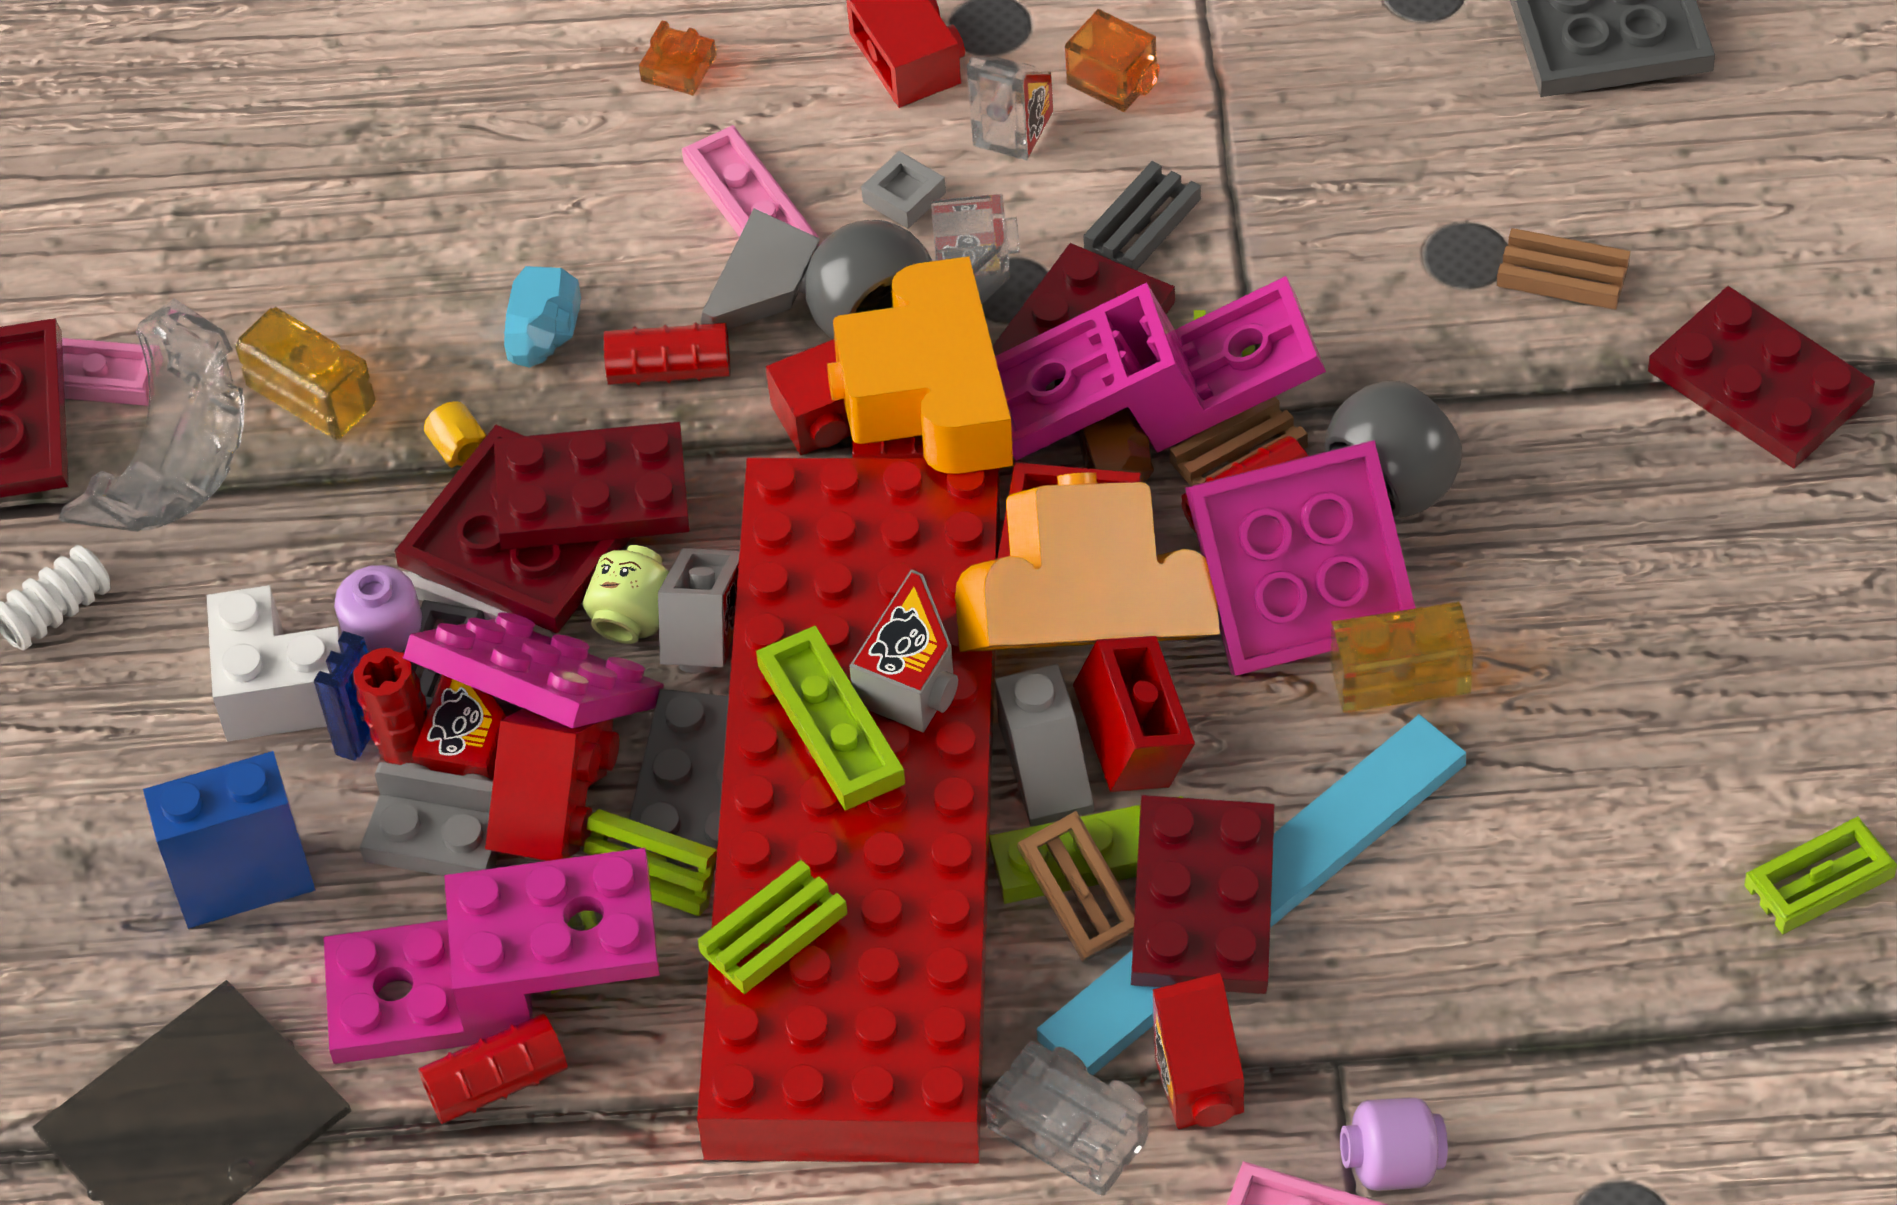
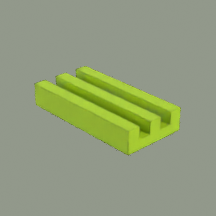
(669, 882)
(1832, 895)
(764, 919)

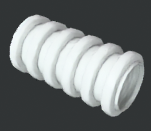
(52, 596)

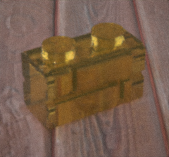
(305, 373)
(1401, 657)

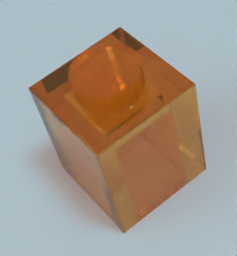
(1111, 60)

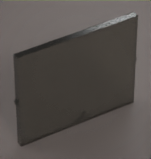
(194, 1111)

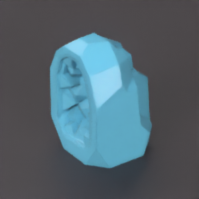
(540, 314)

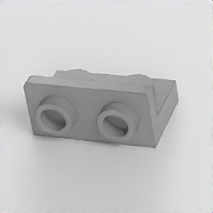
(429, 821)

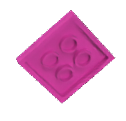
(1299, 551)
(535, 671)

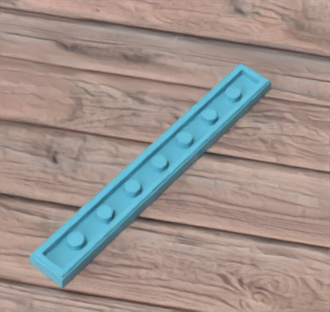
(1305, 856)

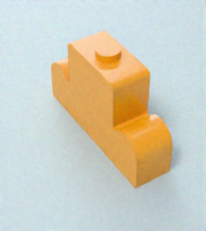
(925, 370)
(1083, 574)

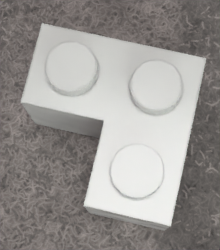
(259, 672)

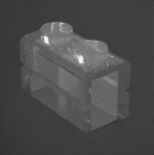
(1068, 1116)

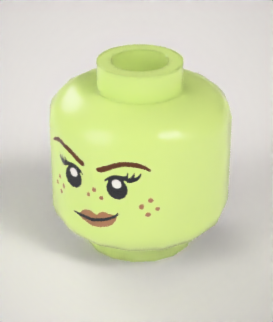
(625, 594)

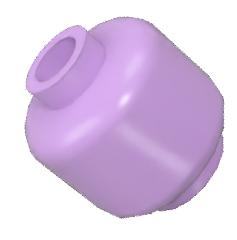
(379, 606)
(1394, 1144)

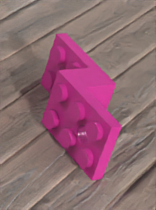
(1166, 376)
(495, 949)

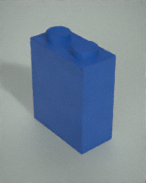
(229, 839)

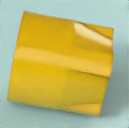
(453, 432)

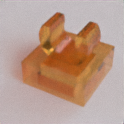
(677, 59)

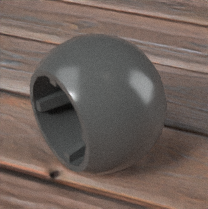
(856, 269)
(1412, 438)

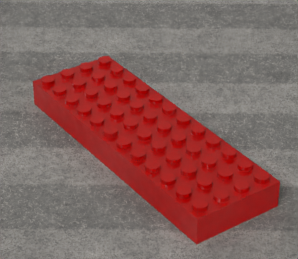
(878, 1022)

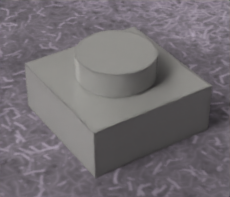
(903, 189)

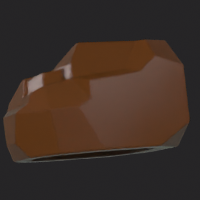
(1117, 445)

